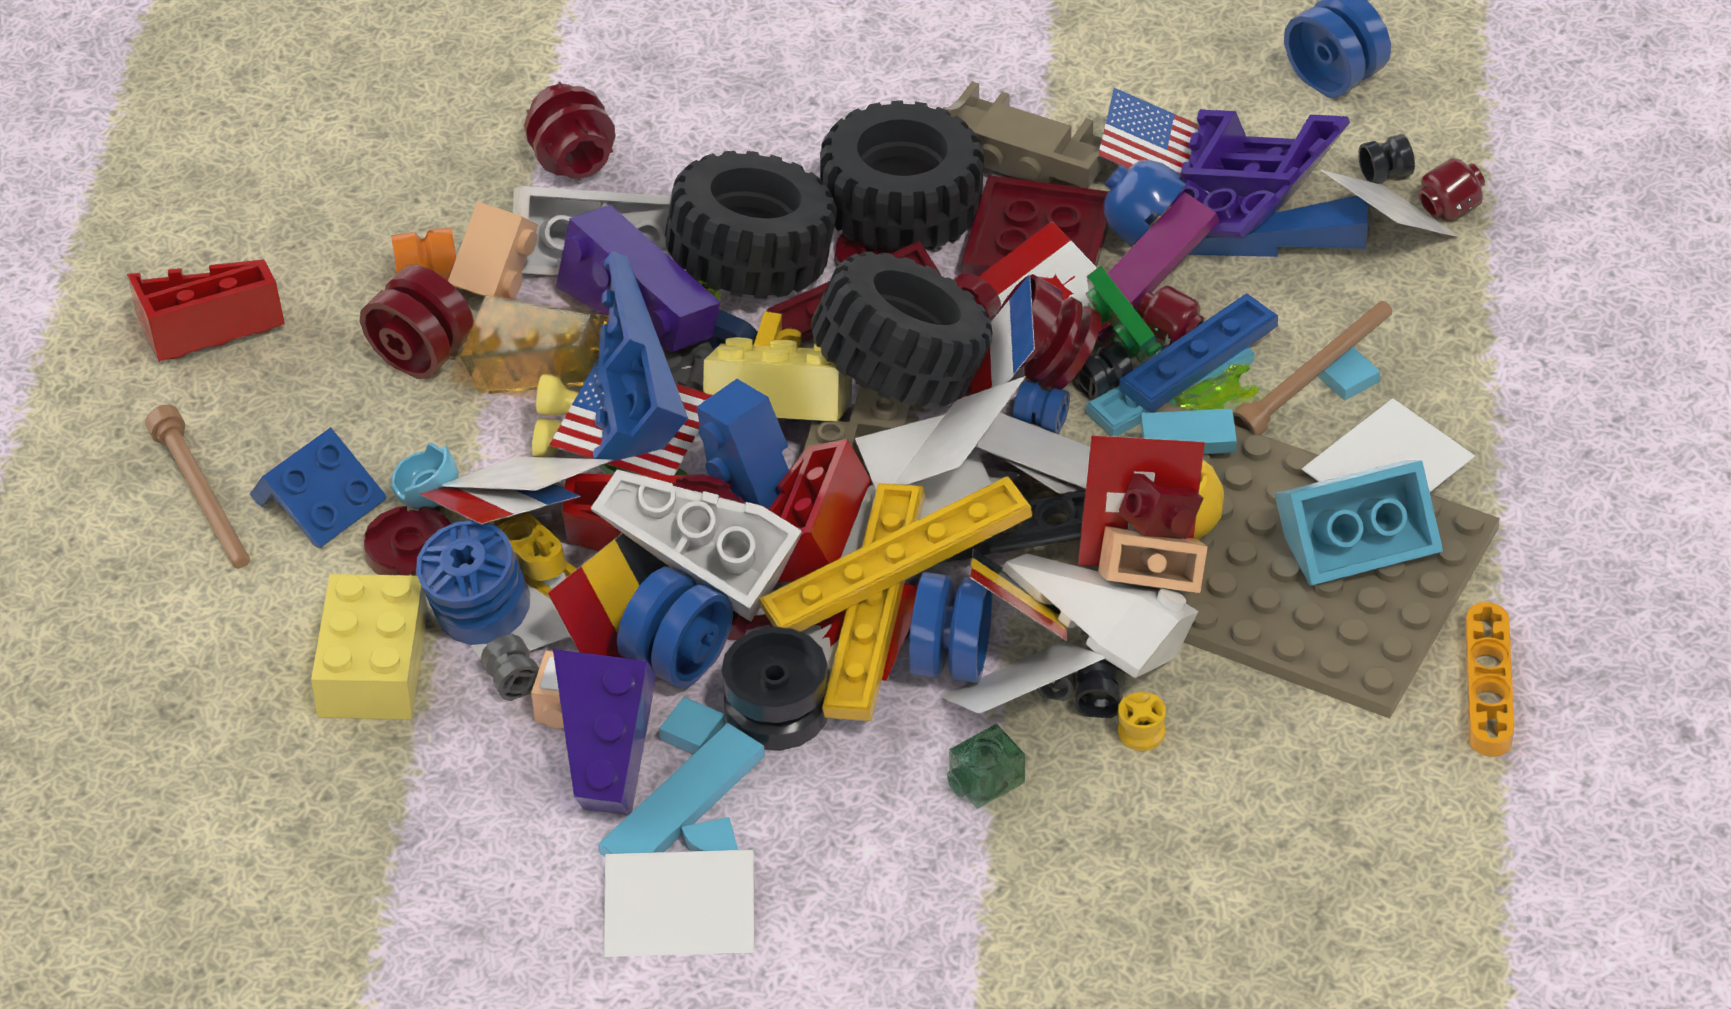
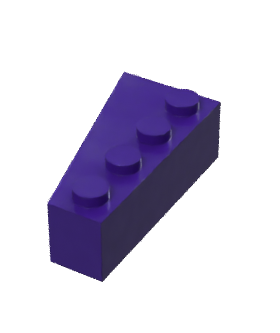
(675, 301)

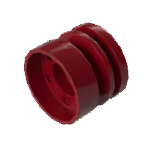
(1061, 335)

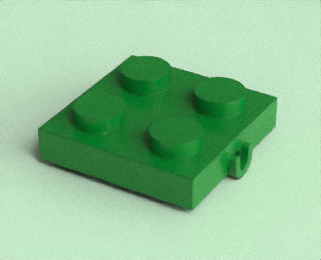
(1127, 324)

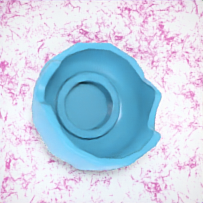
(423, 473)

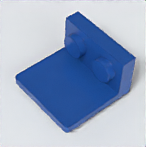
(321, 488)

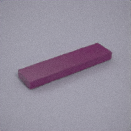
(1161, 250)

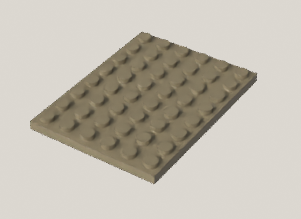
(1338, 637)

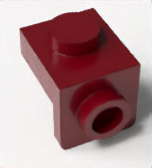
(1159, 509)

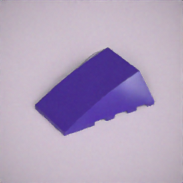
(1251, 176)

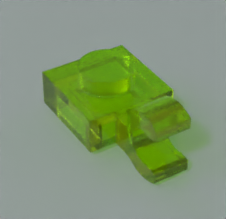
(1214, 392)

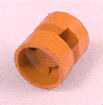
(432, 252)

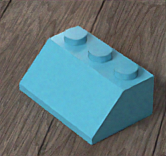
(1360, 521)

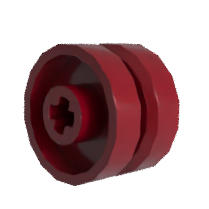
(417, 321)

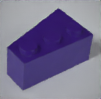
(605, 725)

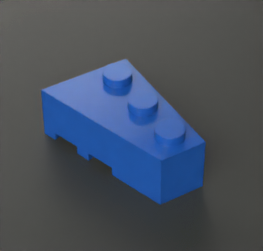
(743, 442)

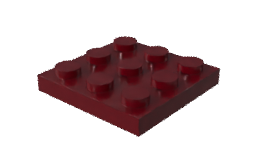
(1020, 208)

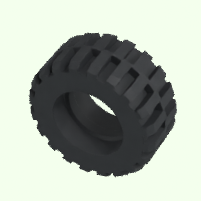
(902, 175)
(750, 224)
(901, 329)

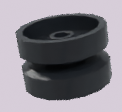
(775, 687)

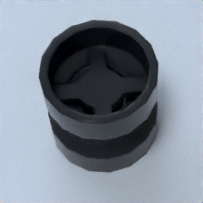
(1386, 159)
(1103, 370)
(1099, 690)

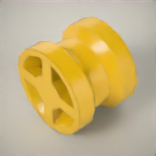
(1134, 713)

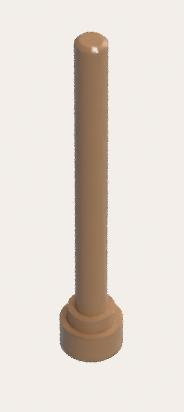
(1256, 415)
(167, 428)

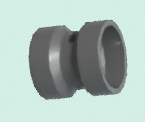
(509, 663)

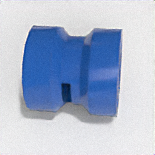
(1042, 407)

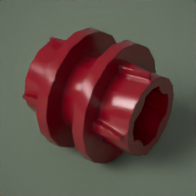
(569, 131)

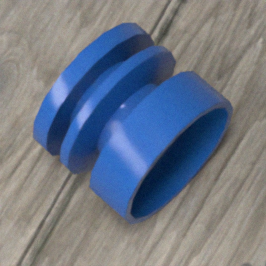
(473, 582)

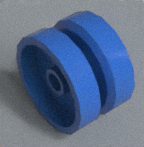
(1337, 45)
(675, 626)
(951, 626)

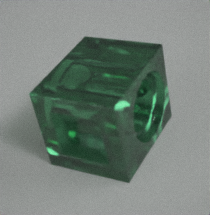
(986, 766)

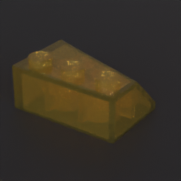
(525, 338)

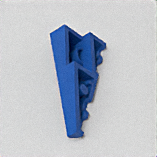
(1321, 225)
(638, 387)

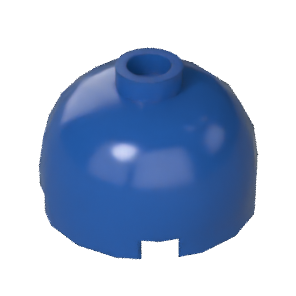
(1139, 197)

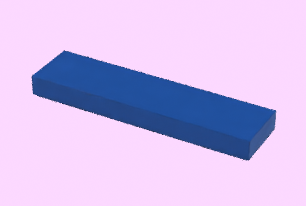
(1198, 353)

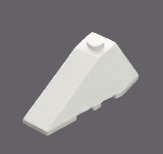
(554, 207)
(709, 538)
(1124, 621)

